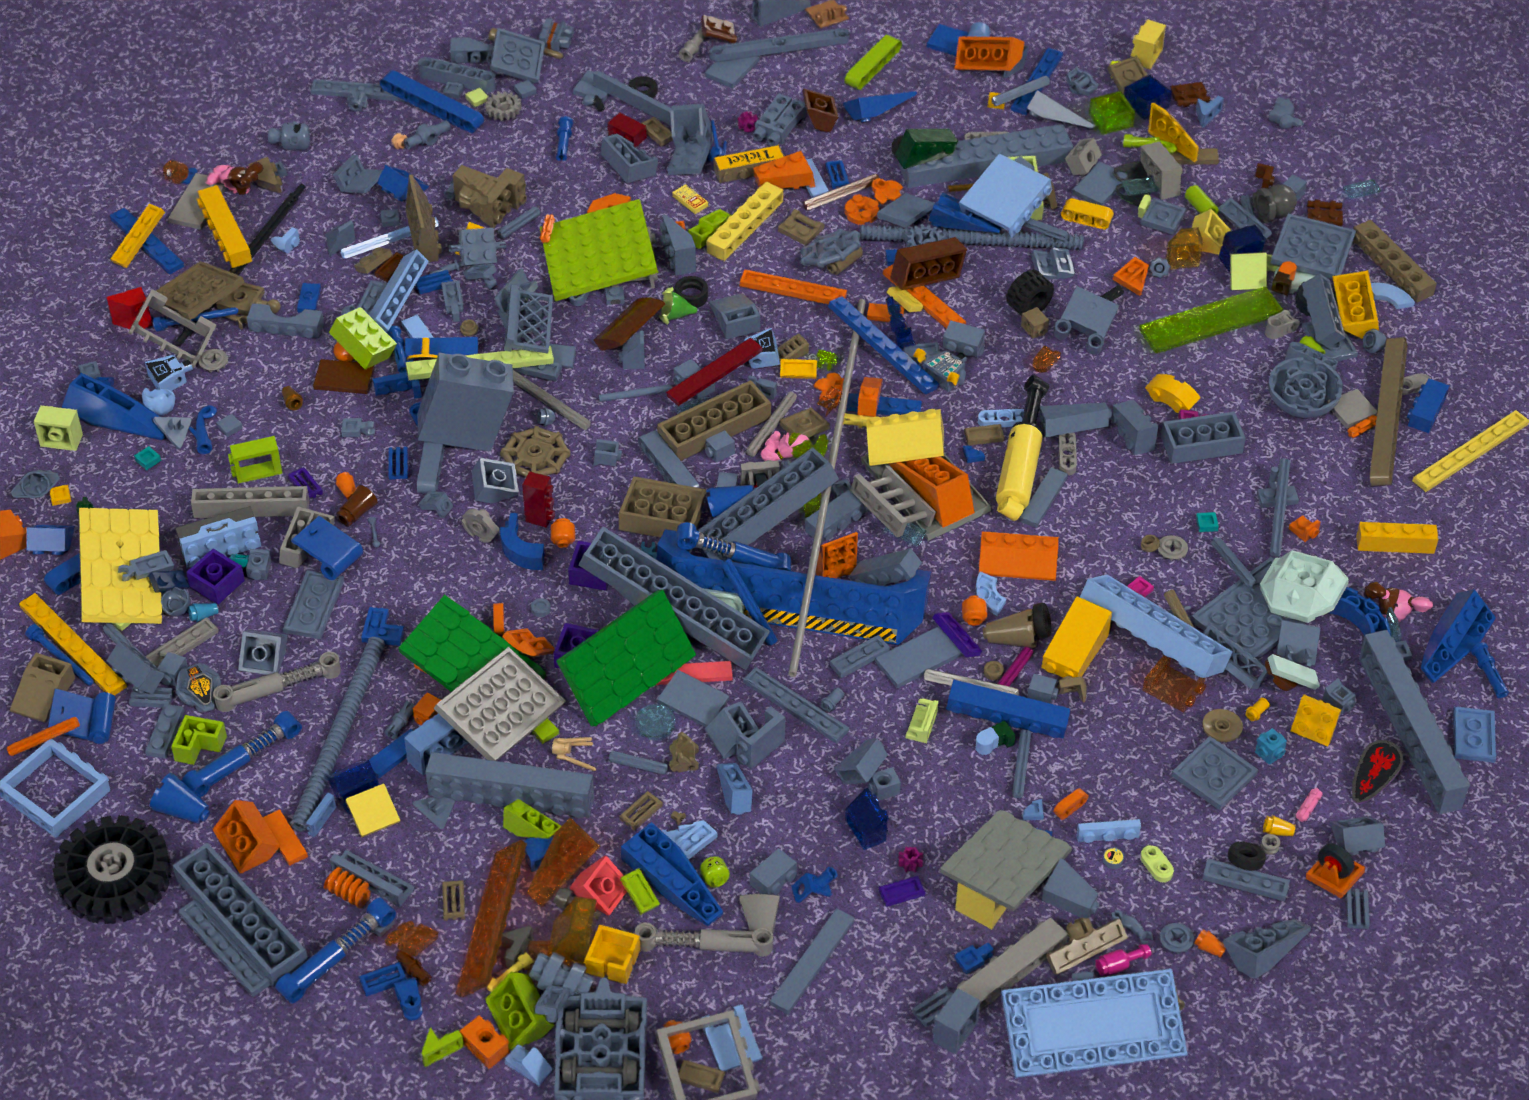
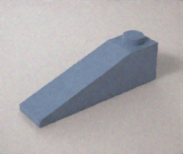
(1048, 108)
(1264, 948)

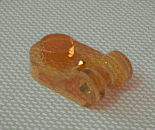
(1045, 359)

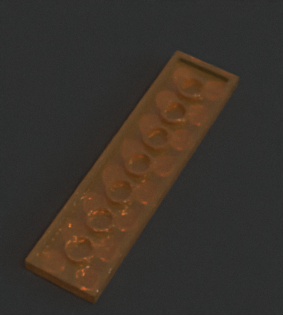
(491, 919)

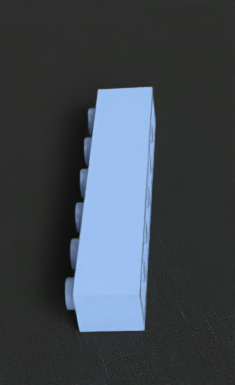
(398, 289)

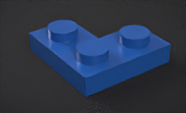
(377, 626)

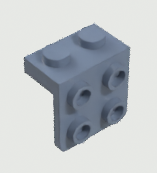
(354, 178)

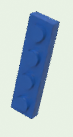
(887, 405)

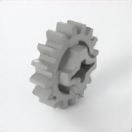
(503, 105)

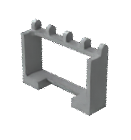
(202, 326)

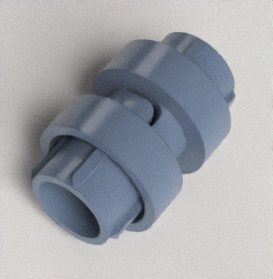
(555, 973)

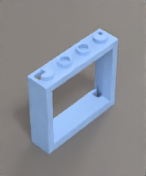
(75, 810)

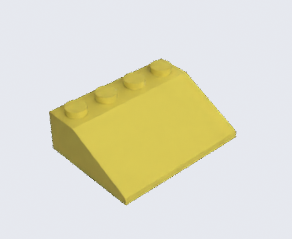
(905, 437)

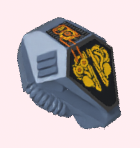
(196, 686)

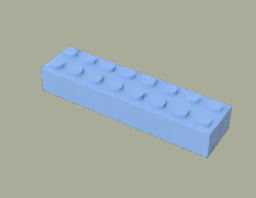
(1157, 626)

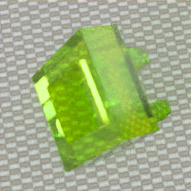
(826, 357)

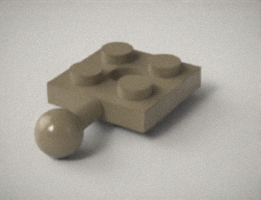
(252, 295)

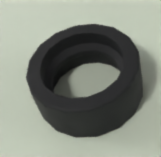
(693, 282)

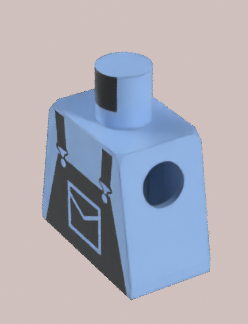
(769, 354)
(167, 372)

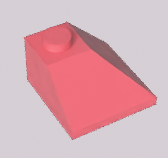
(602, 883)

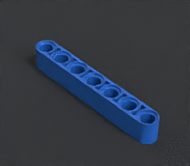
(431, 101)

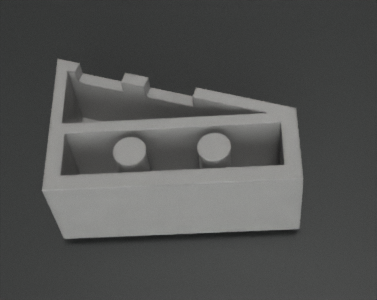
(1162, 168)
(289, 552)

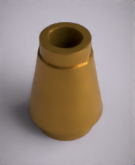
(292, 398)

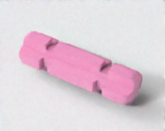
(1309, 804)

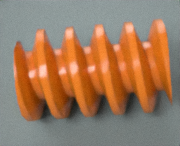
(347, 887)

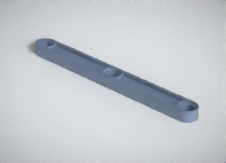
(770, 46)

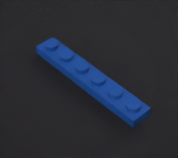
(152, 246)

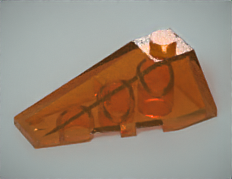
(564, 858)

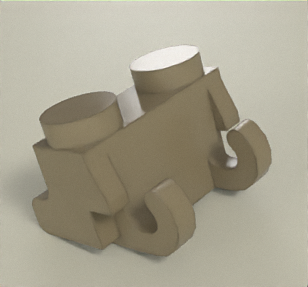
(683, 754)

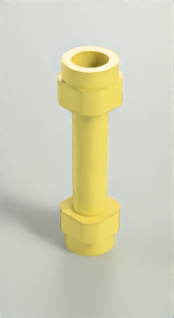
(524, 961)

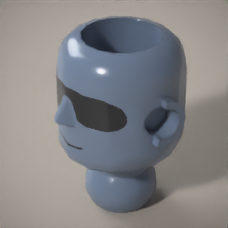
(292, 136)

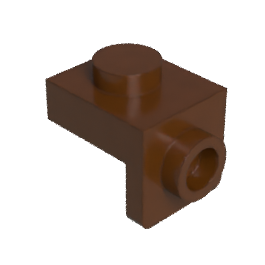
(1266, 173)

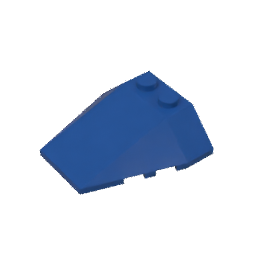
(948, 215)

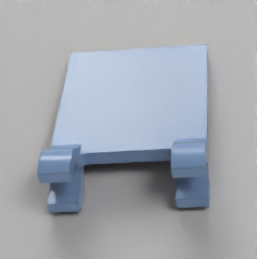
(723, 1044)

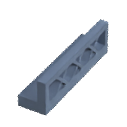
(1233, 667)
(378, 886)

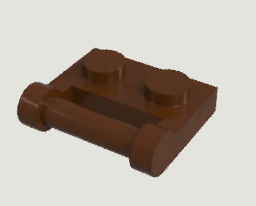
(718, 29)

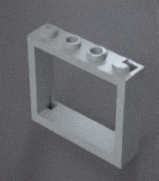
(740, 1045)

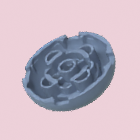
(1304, 387)

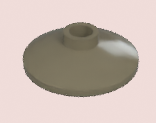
(1228, 721)

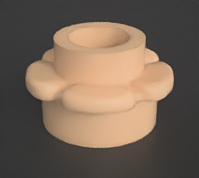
(398, 141)

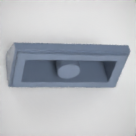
(563, 354)

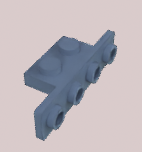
(520, 279)

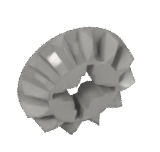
(208, 357)
(1180, 547)

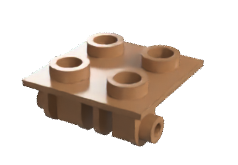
(827, 13)

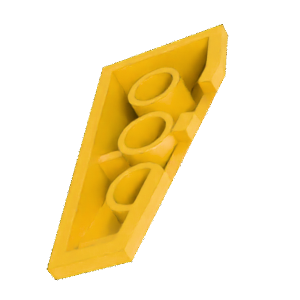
(1169, 129)

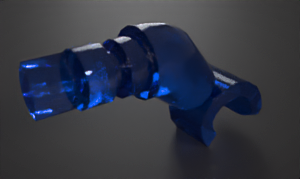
(899, 325)

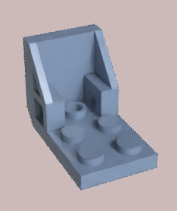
(691, 137)

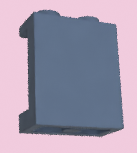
(764, 741)

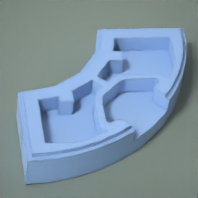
(1392, 294)
(987, 590)

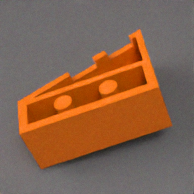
(785, 172)

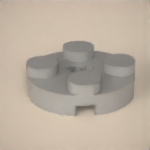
(480, 524)

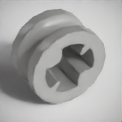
(1270, 838)

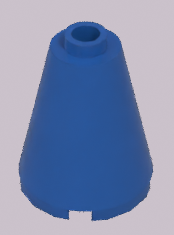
(724, 497)
(179, 801)

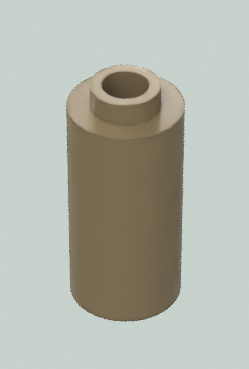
(837, 267)

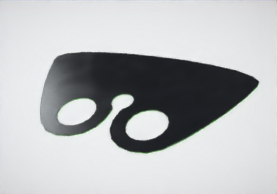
(1134, 171)

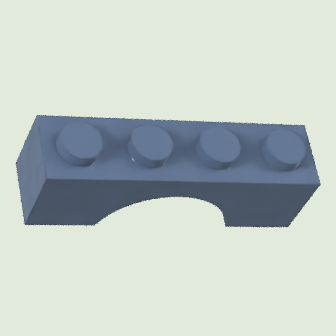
(306, 324)

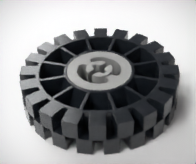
(116, 889)

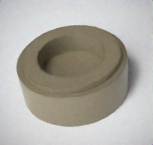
(993, 670)

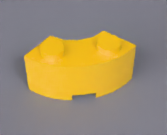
(1172, 392)

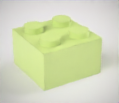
(58, 428)

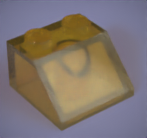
(1185, 249)

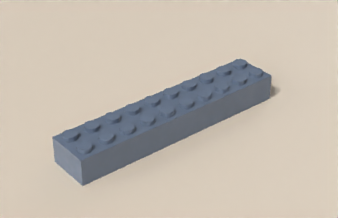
(975, 155)
(696, 609)
(1414, 722)

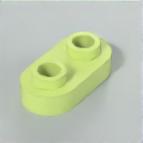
(1156, 862)

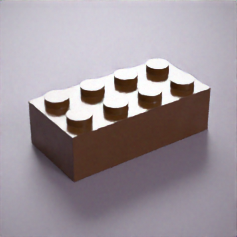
(928, 263)

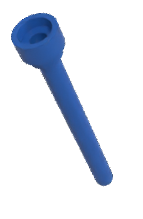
(161, 323)
(36, 634)

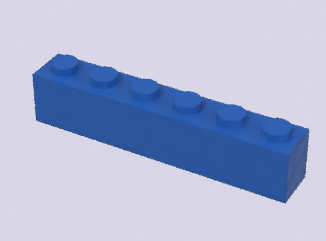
(1014, 709)

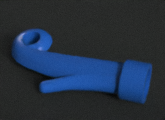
(203, 443)

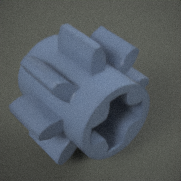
(357, 101)

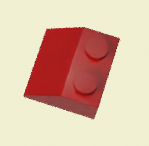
(126, 306)

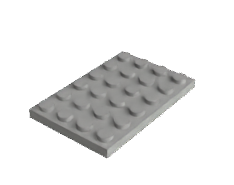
(499, 705)

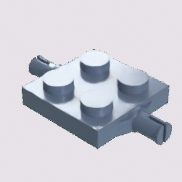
(477, 246)

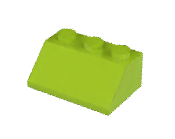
(514, 1010)

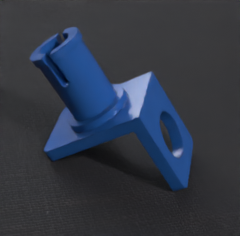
(814, 884)

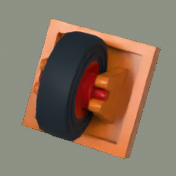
(1335, 870)

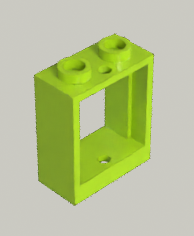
(251, 450)

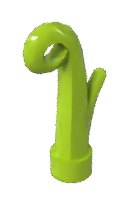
(1133, 141)

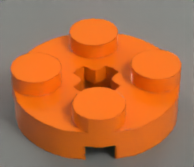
(869, 206)

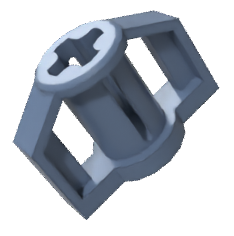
(1084, 79)

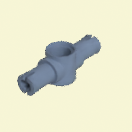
(426, 134)

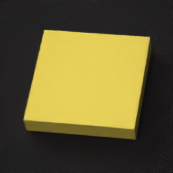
(372, 810)

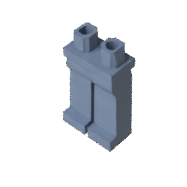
(779, 120)

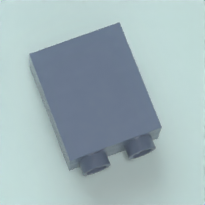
(465, 401)

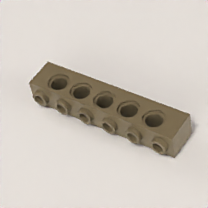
(1394, 261)

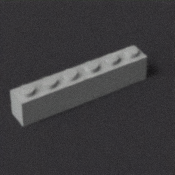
(263, 500)
(1015, 962)

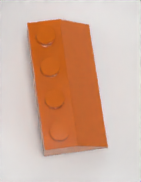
(988, 53)
(1018, 556)

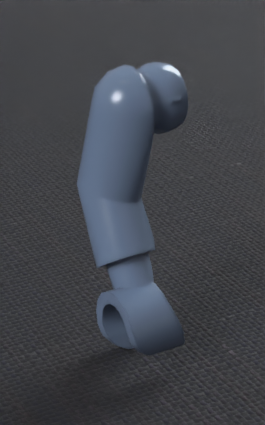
(1131, 923)

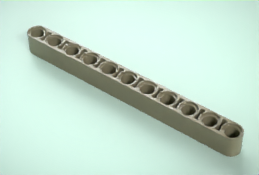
(1388, 412)

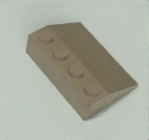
(421, 222)
(658, 506)

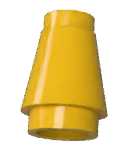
(1278, 826)

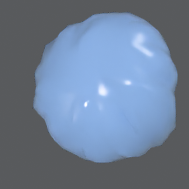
(159, 400)

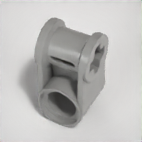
(1281, 325)

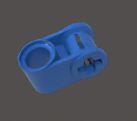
(409, 998)

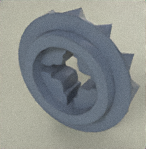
(1179, 931)

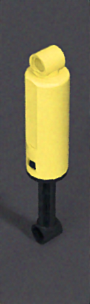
(1022, 454)

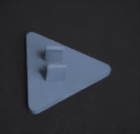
(174, 428)
(436, 809)

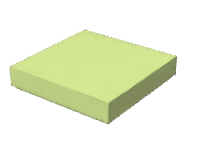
(1248, 271)

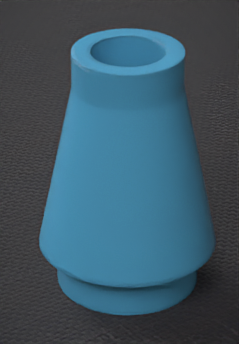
(199, 611)

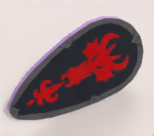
(1376, 770)

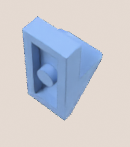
(529, 1064)

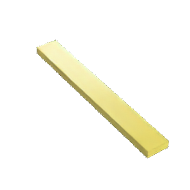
(1470, 451)

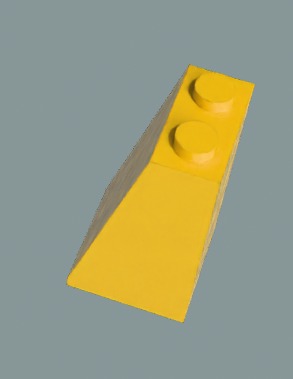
(1077, 639)

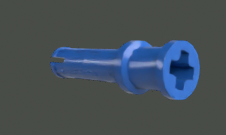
(564, 133)
(399, 353)
(1486, 663)

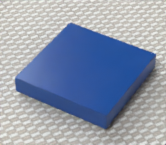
(946, 39)

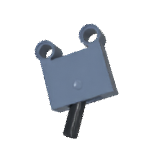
(1090, 316)

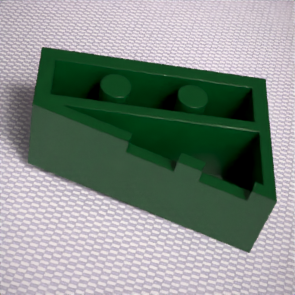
(925, 145)

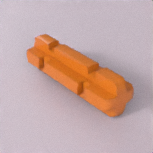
(547, 228)
(1362, 426)

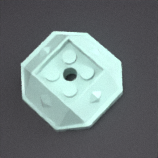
(1302, 586)

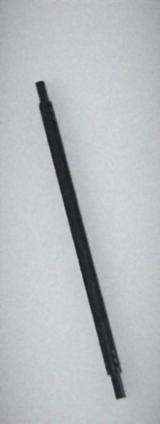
(255, 245)

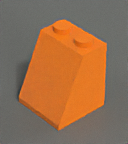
(12, 534)

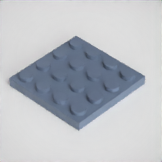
(1313, 246)

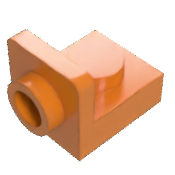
(1304, 528)

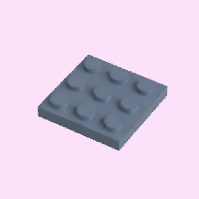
(517, 55)
(1214, 773)

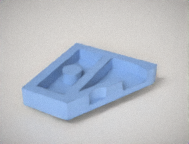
(692, 837)

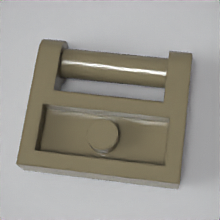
(799, 232)

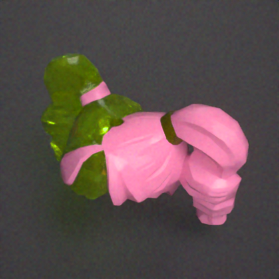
(791, 446)

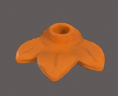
(886, 190)
(831, 380)

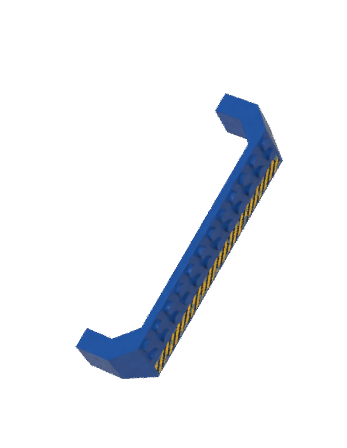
(834, 606)

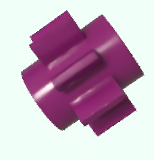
(747, 121)
(910, 859)

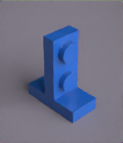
(396, 383)

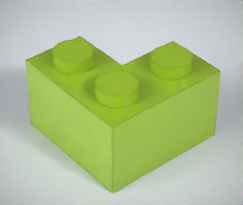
(195, 735)

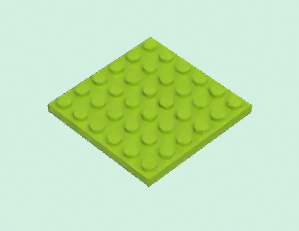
(599, 250)

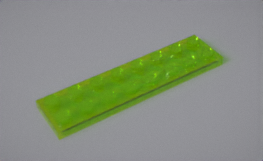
(1210, 320)

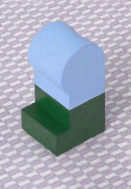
(994, 737)

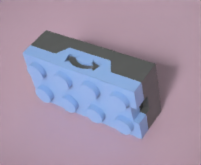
(226, 533)

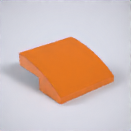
(527, 643)

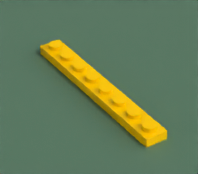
(72, 644)

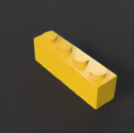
(1397, 537)

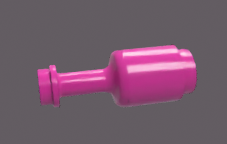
(1119, 960)

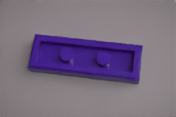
(957, 634)

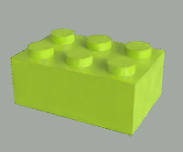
(362, 338)

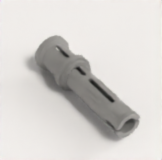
(691, 46)

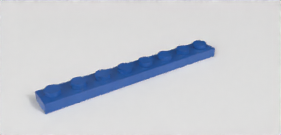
(883, 345)

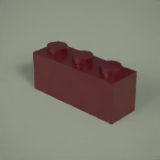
(538, 499)

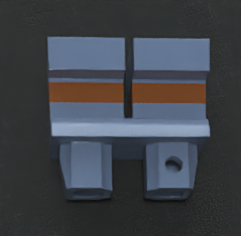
(556, 35)

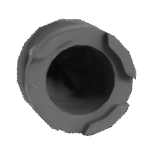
(1274, 202)

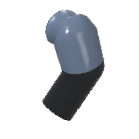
(594, 100)

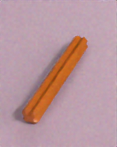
(43, 736)

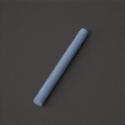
(634, 393)

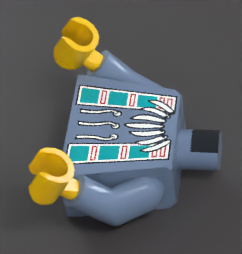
(943, 367)

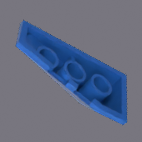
(872, 106)

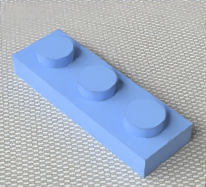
(1108, 830)

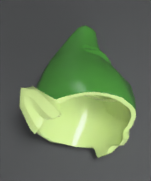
(675, 306)

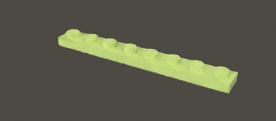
(517, 358)

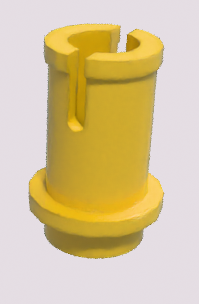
(1253, 712)

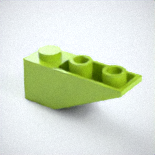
(527, 821)

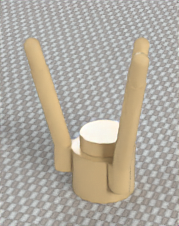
(562, 746)

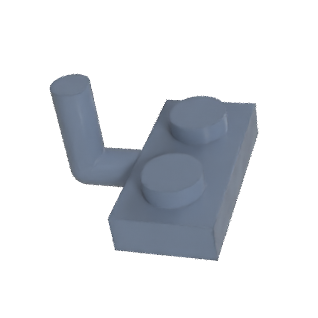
(1268, 495)

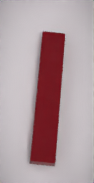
(714, 371)

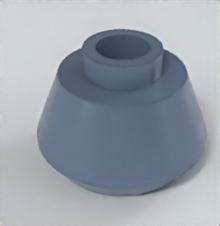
(1374, 341)

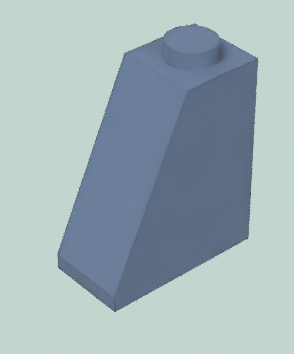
(862, 762)
(1070, 891)

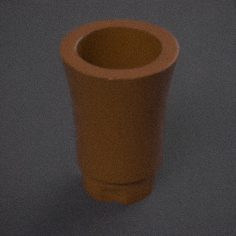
(356, 505)

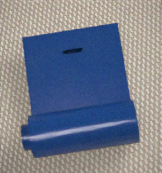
(329, 546)
(93, 714)

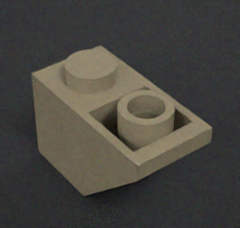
(268, 178)

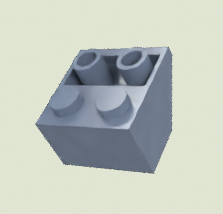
(727, 725)

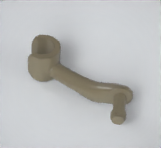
(242, 319)

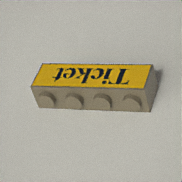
(741, 164)

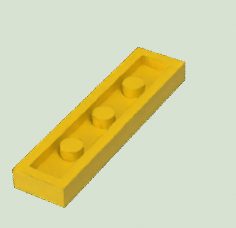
(137, 235)

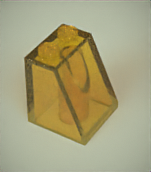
(574, 930)

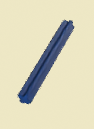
(747, 599)

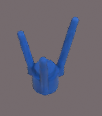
(716, 150)

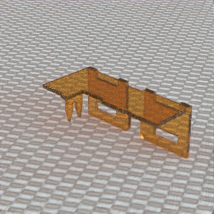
(827, 401)

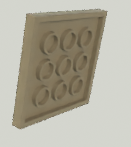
(199, 289)

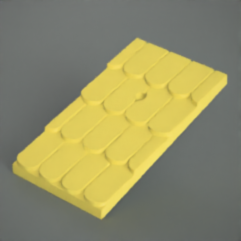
(106, 542)

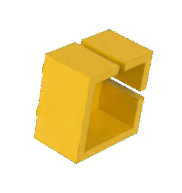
(612, 954)

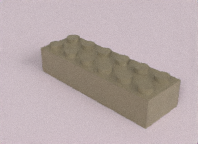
(729, 411)

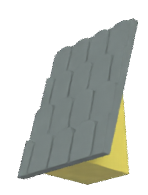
(1002, 866)

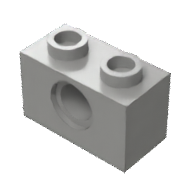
(1083, 156)

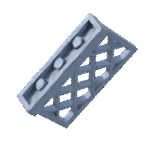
(513, 321)

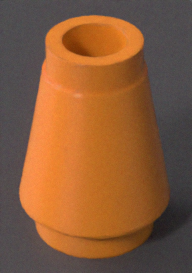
(346, 484)
(1209, 943)

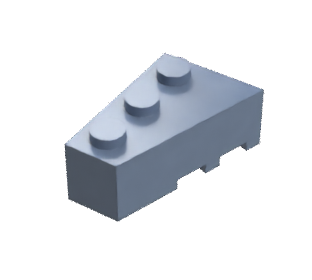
(628, 160)

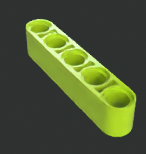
(873, 62)

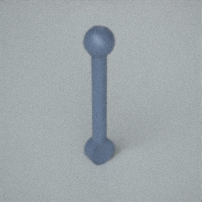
(372, 520)

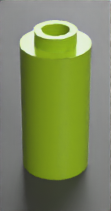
(1199, 199)

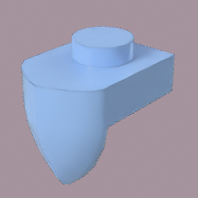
(288, 241)

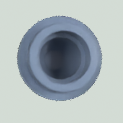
(545, 416)

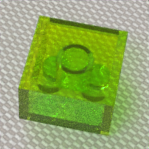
(1111, 112)

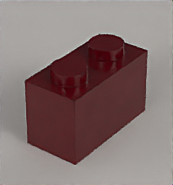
(627, 128)

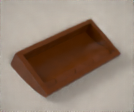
(628, 323)

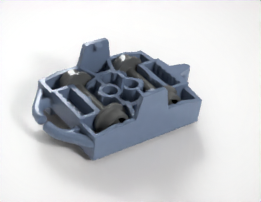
(581, 1027)

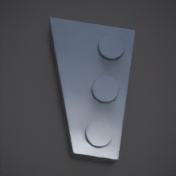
(1135, 427)

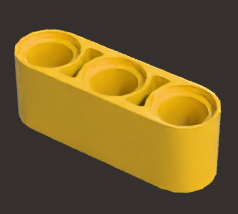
(1087, 213)

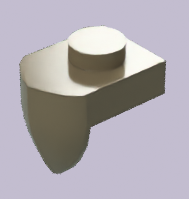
(1070, 684)

